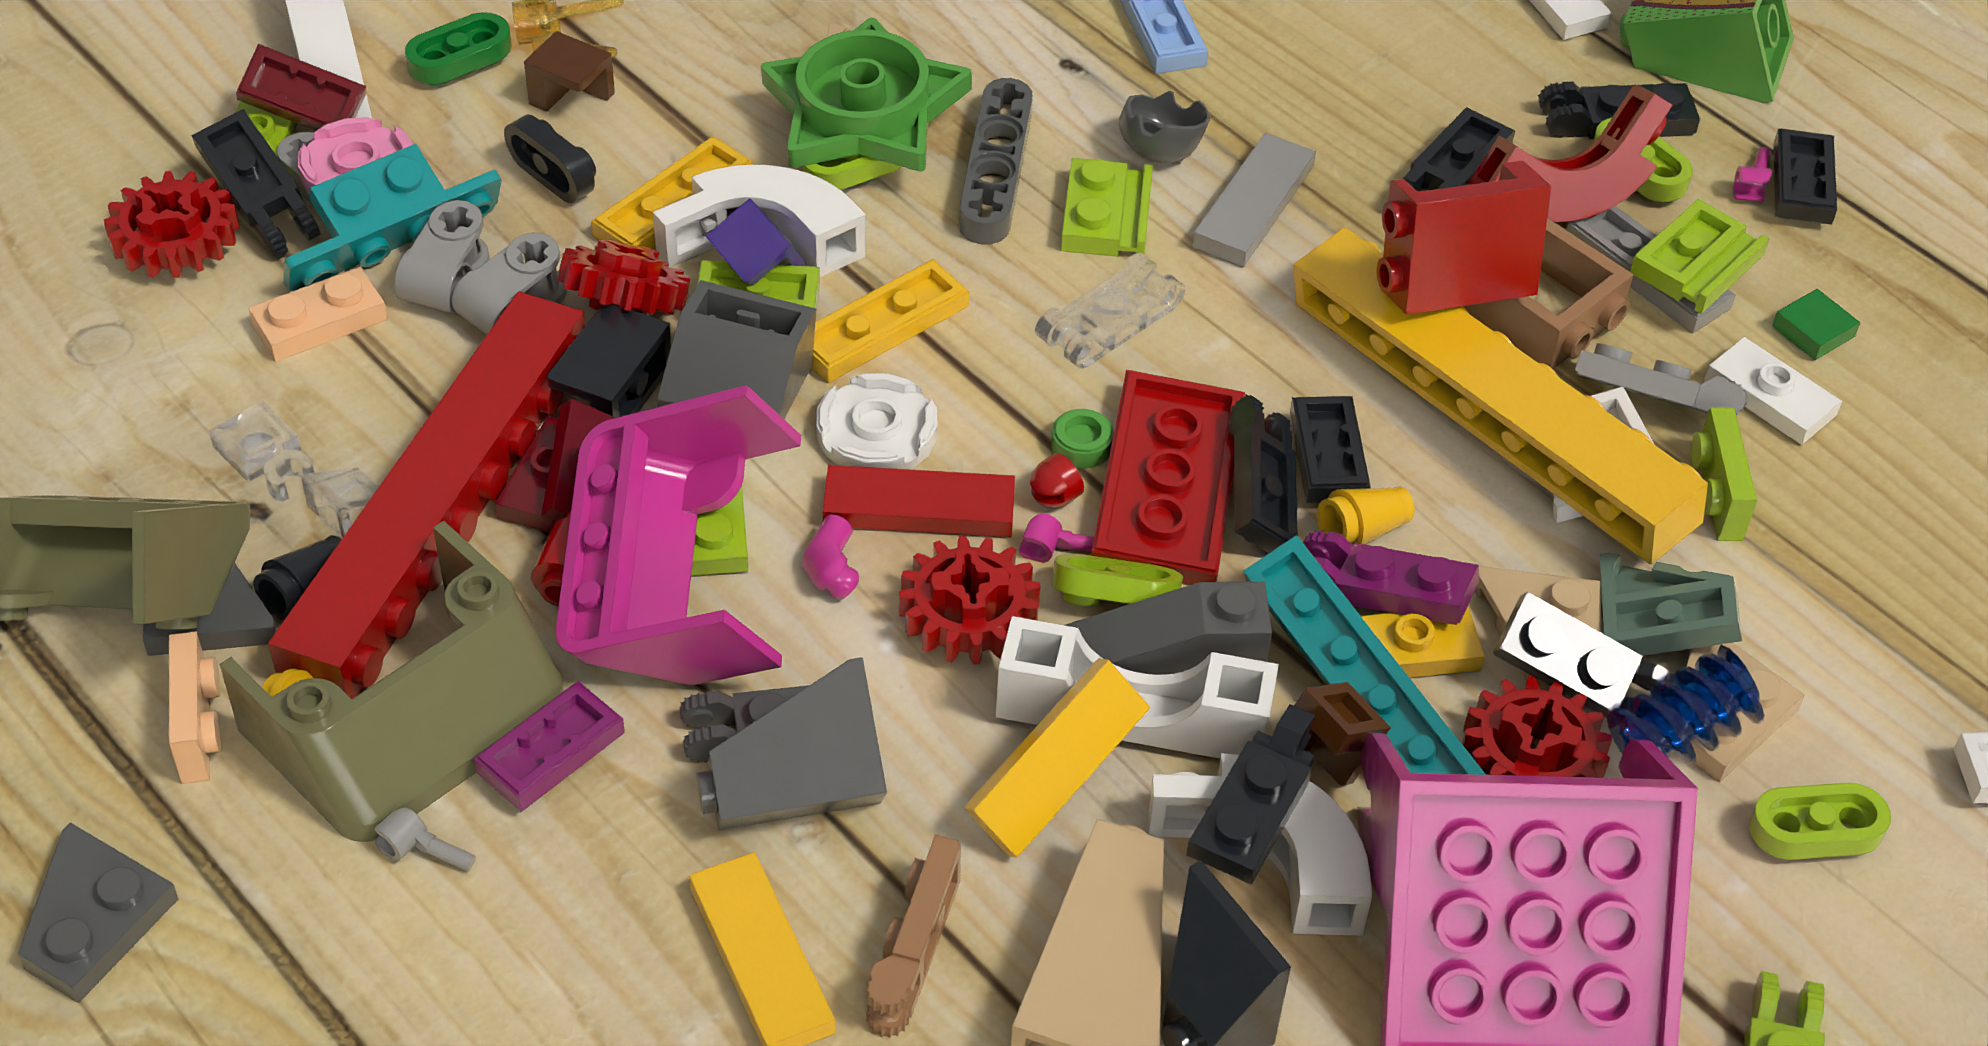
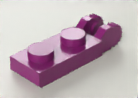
(1396, 579)

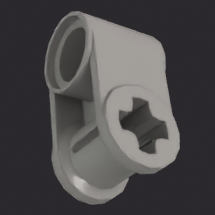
(442, 256)
(490, 288)

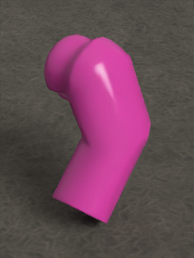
(826, 562)

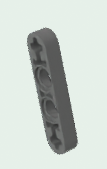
(996, 159)

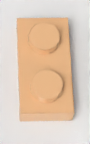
(318, 313)
(192, 727)

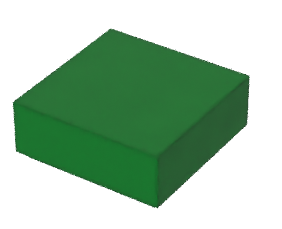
(1816, 324)

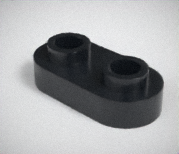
(550, 158)

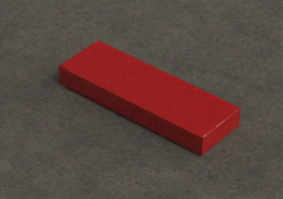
(921, 500)

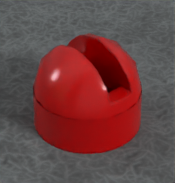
(1056, 482)

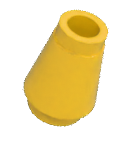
(1365, 513)

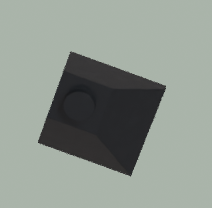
(1224, 972)

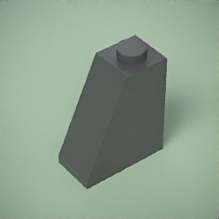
(800, 757)

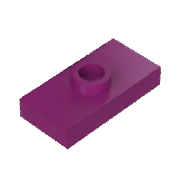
(549, 746)

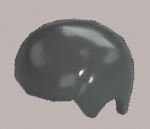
(1161, 127)

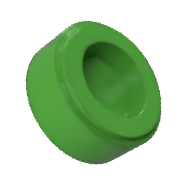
(1083, 437)

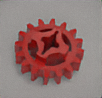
(171, 224)
(624, 277)
(966, 598)
(1506, 725)

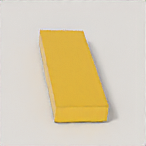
(632, 217)
(885, 319)
(1057, 757)
(762, 953)

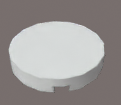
(877, 423)

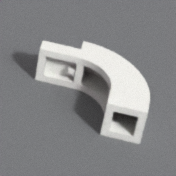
(807, 211)
(1315, 851)

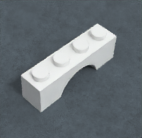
(1191, 711)

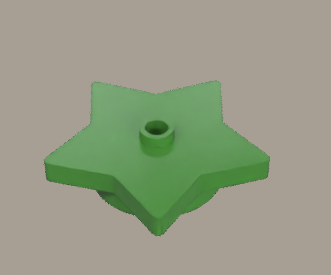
(863, 97)

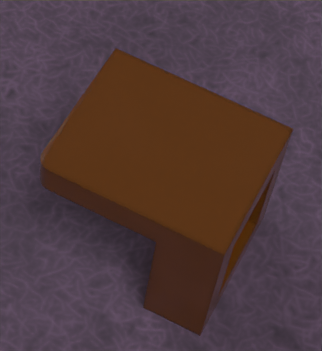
(565, 65)
(1339, 728)

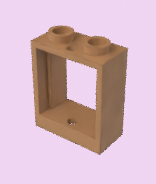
(1551, 337)

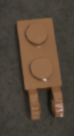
(913, 940)

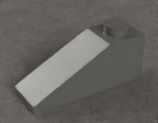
(1183, 628)

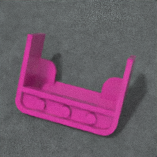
(635, 537)

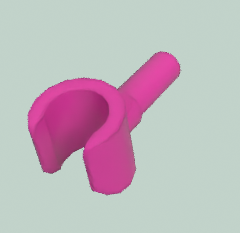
(1751, 181)
(1045, 534)

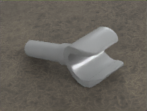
(405, 830)

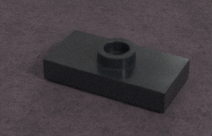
(1805, 176)
(1328, 445)

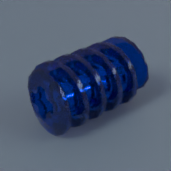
(1690, 707)

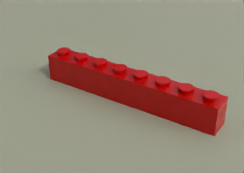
(446, 474)

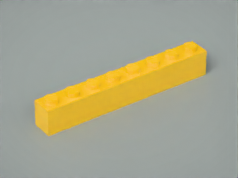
(1507, 401)

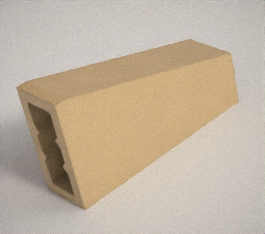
(1104, 951)

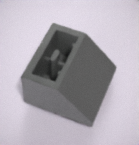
(736, 341)

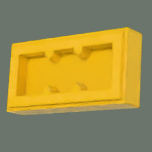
(1429, 646)

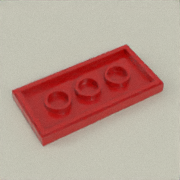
(1168, 476)

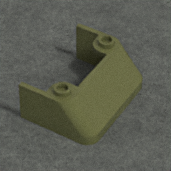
(119, 554)
(420, 724)

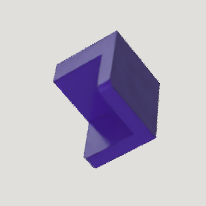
(752, 243)

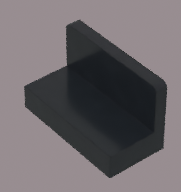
(614, 361)

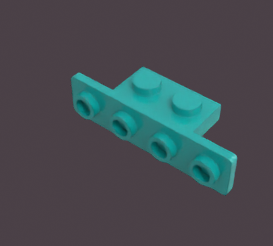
(379, 211)

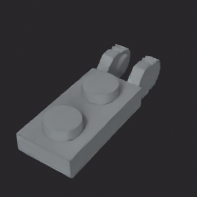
(1664, 382)

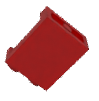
(1464, 241)

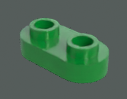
(458, 48)

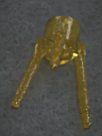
(541, 18)

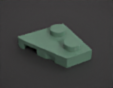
(1667, 607)

